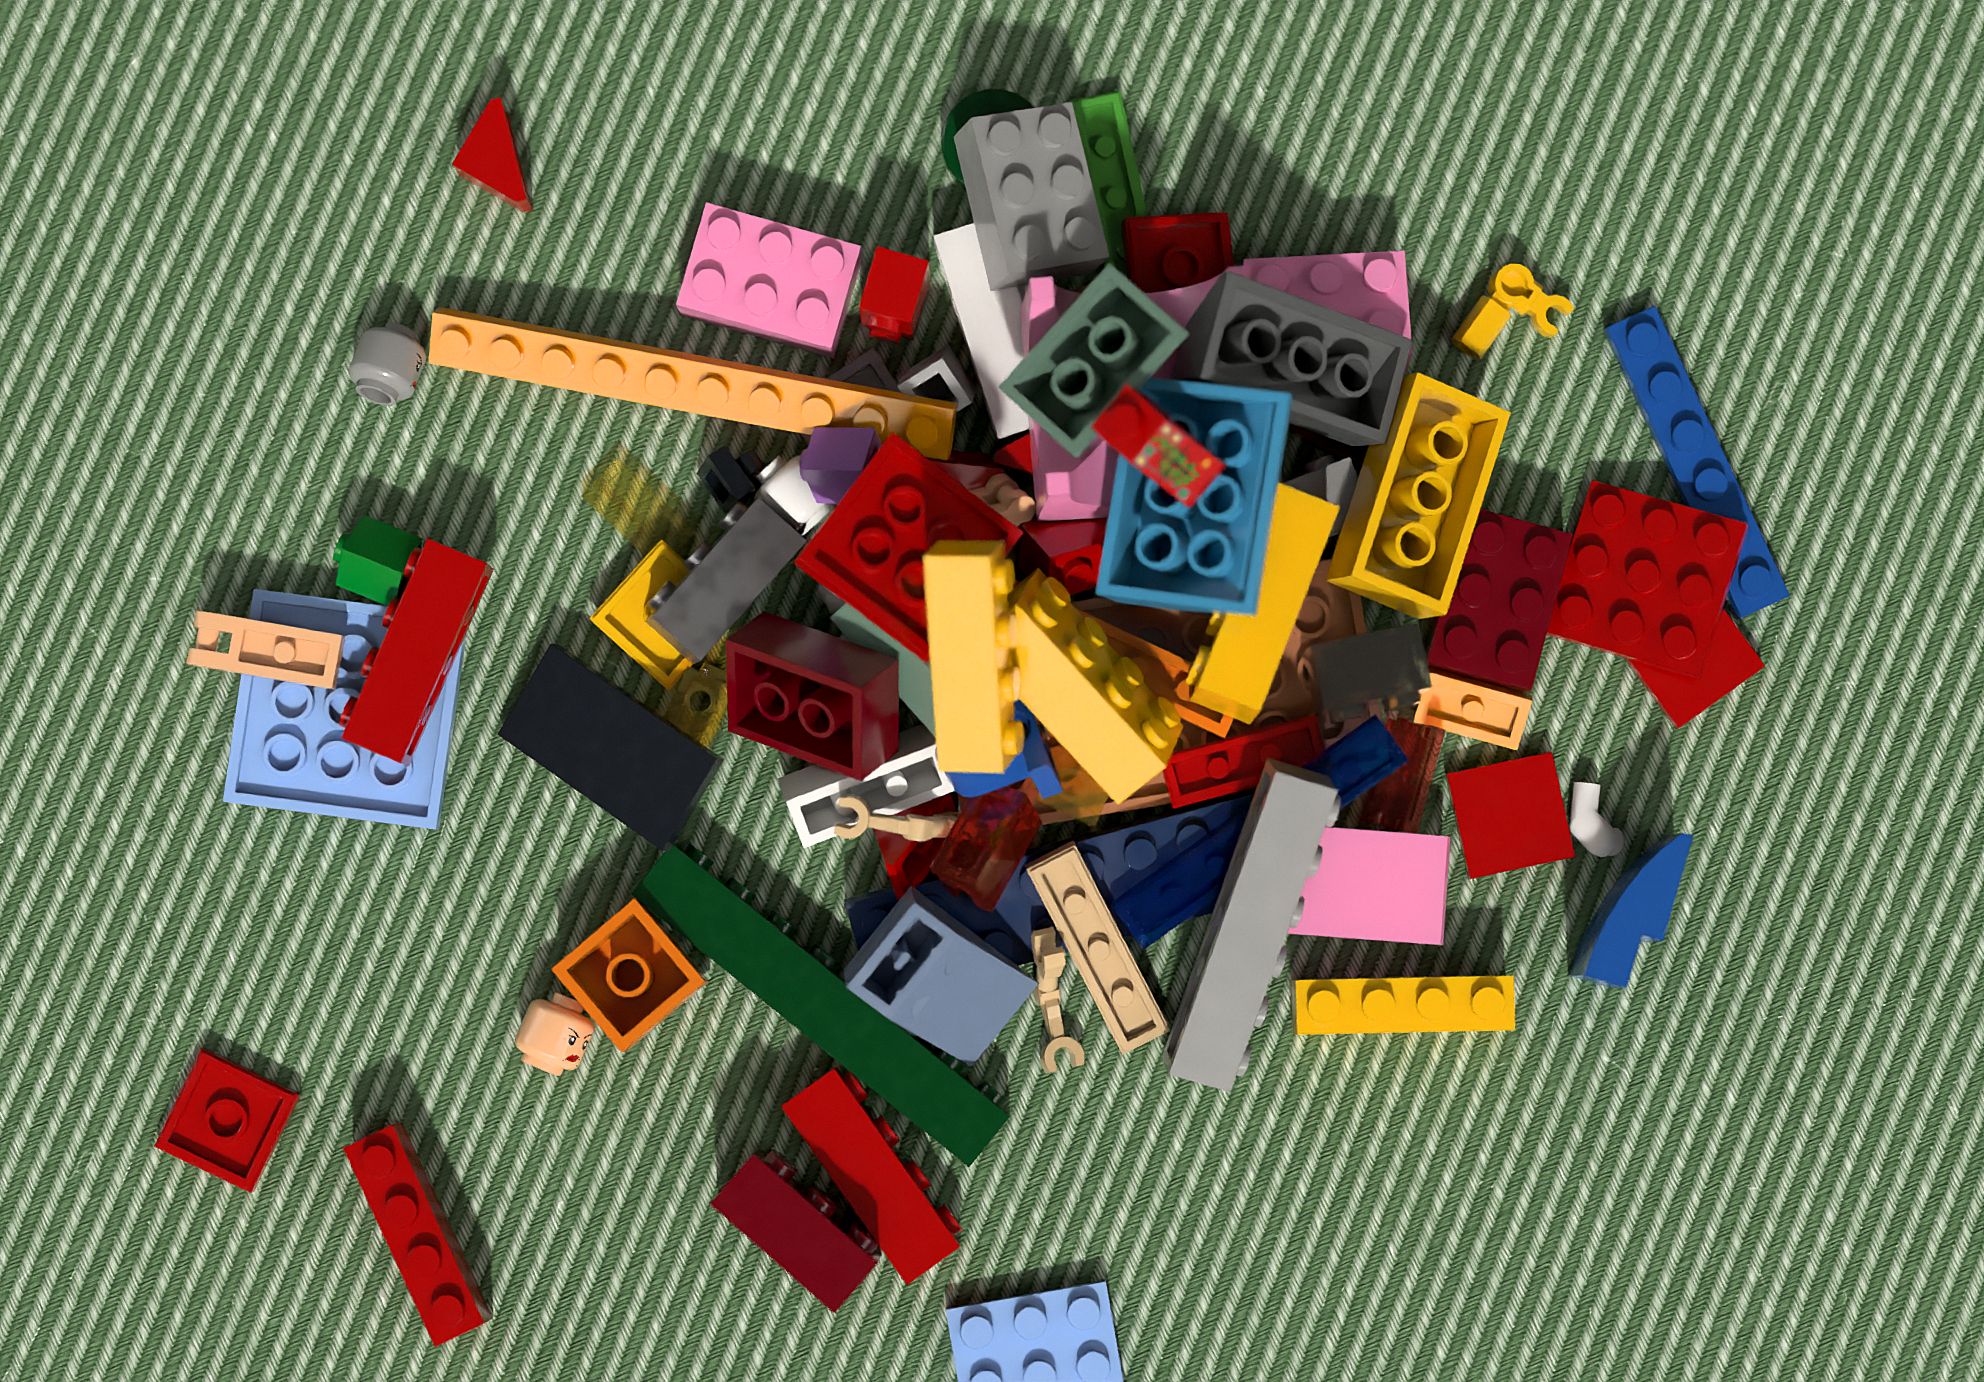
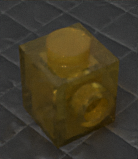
(1081, 794)

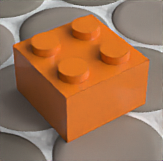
(630, 975)

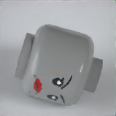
(387, 364)

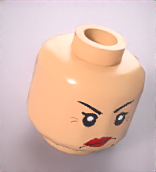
(554, 1034)

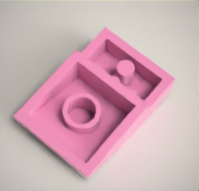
(1377, 887)

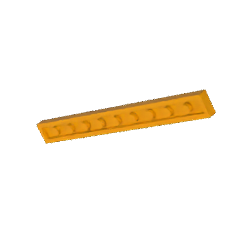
(685, 380)

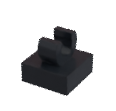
(730, 478)

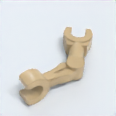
(912, 826)
(1047, 994)

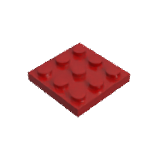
(881, 530)
(1646, 579)

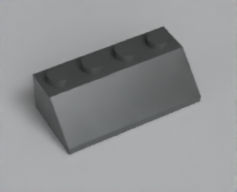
(1265, 339)

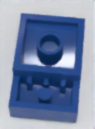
(1631, 913)

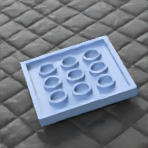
(289, 733)

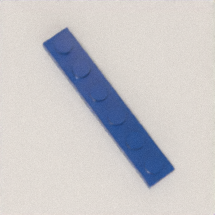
(1692, 449)

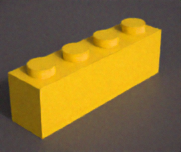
(972, 656)
(1403, 1005)

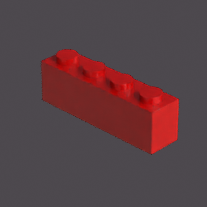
(416, 652)
(872, 1174)
(418, 1233)

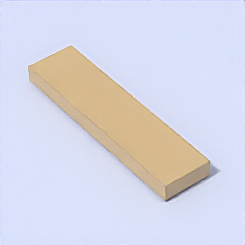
(1097, 947)

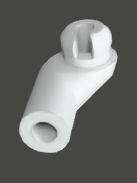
(1589, 825)

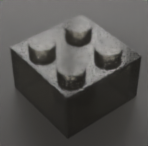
(1367, 671)

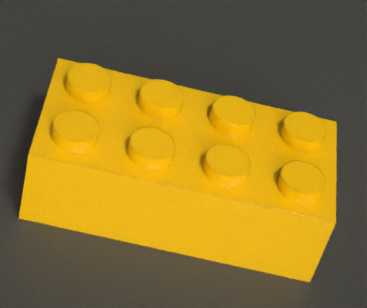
(1419, 499)
(1247, 649)
(1087, 691)

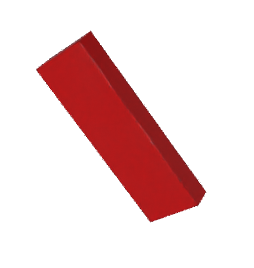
(1239, 760)

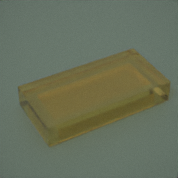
(636, 510)

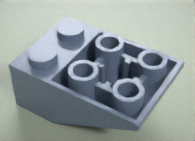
(938, 978)

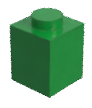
(374, 559)

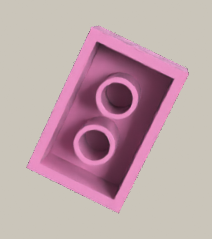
(769, 280)
(1354, 284)

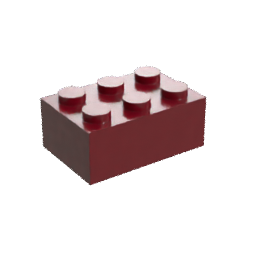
(1501, 603)
(813, 695)
(798, 1228)

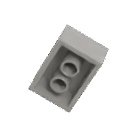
(1031, 195)

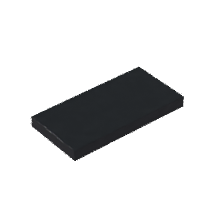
(610, 747)

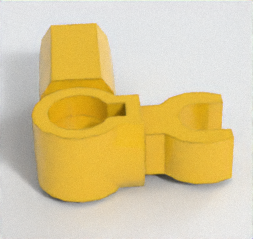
(1508, 288)

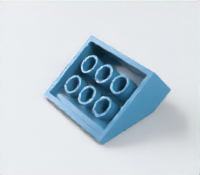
(1217, 549)

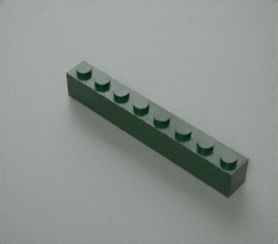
(819, 1004)

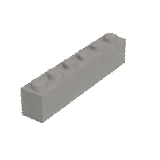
(1250, 925)

